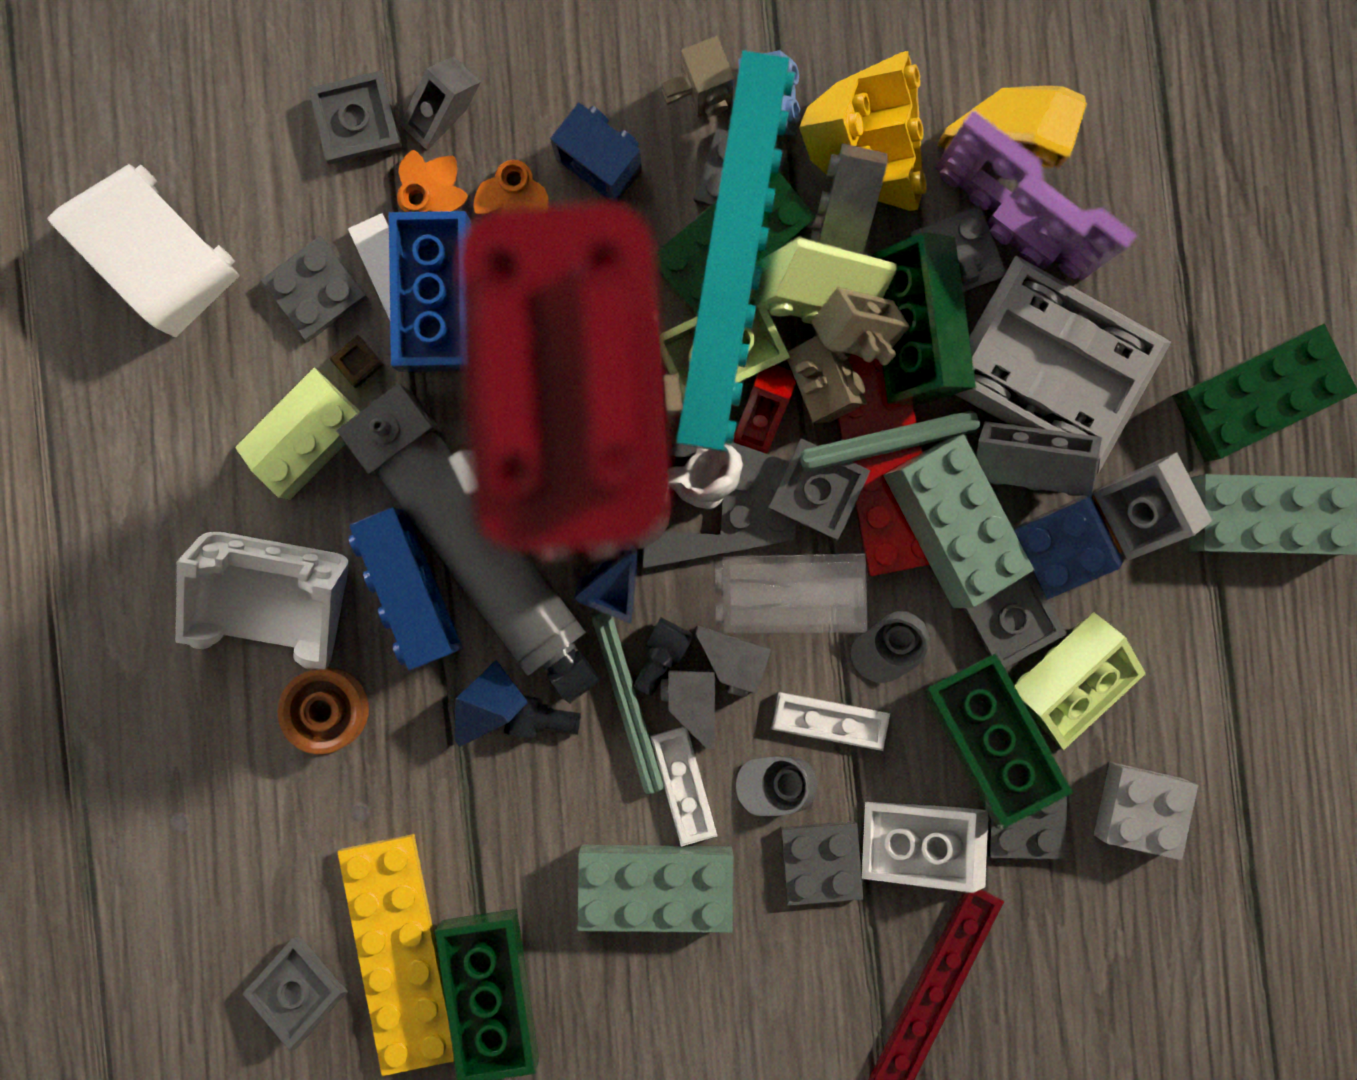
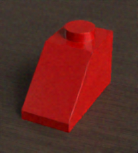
(765, 408)

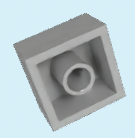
(1152, 507)
(1145, 811)

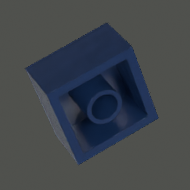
(597, 152)
(1069, 546)

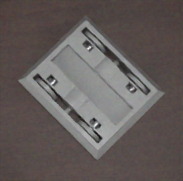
(1059, 357)

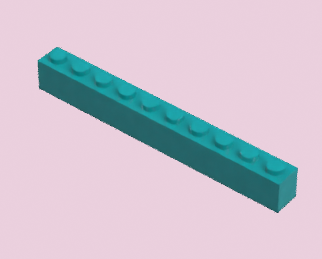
(733, 251)

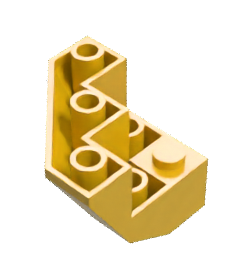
(877, 113)
(1035, 117)

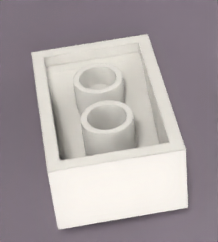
(925, 845)

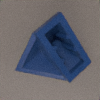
(611, 586)
(486, 704)

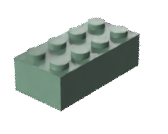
(1277, 515)
(958, 522)
(655, 888)

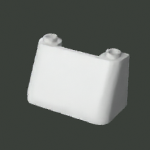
(145, 249)
(260, 594)

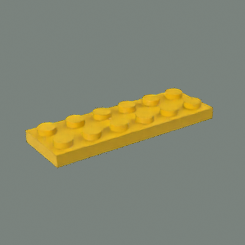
(397, 954)

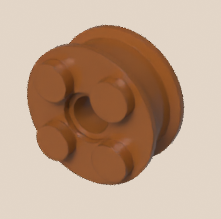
(299, 717)

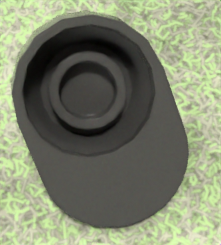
(891, 647)
(776, 785)

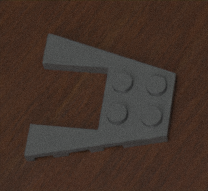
(744, 515)

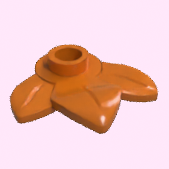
(431, 180)
(498, 195)

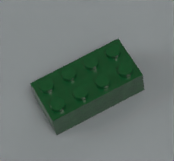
(685, 256)
(935, 351)
(1265, 393)
(997, 742)
(487, 996)

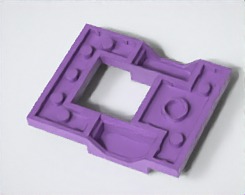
(1033, 215)

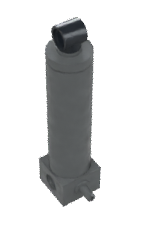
(405, 449)

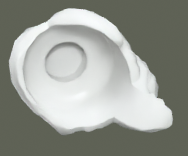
(707, 477)

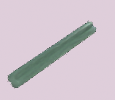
(889, 441)
(628, 703)

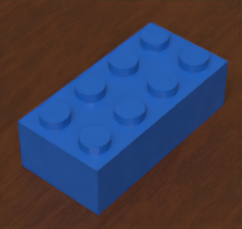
(426, 290)
(404, 587)

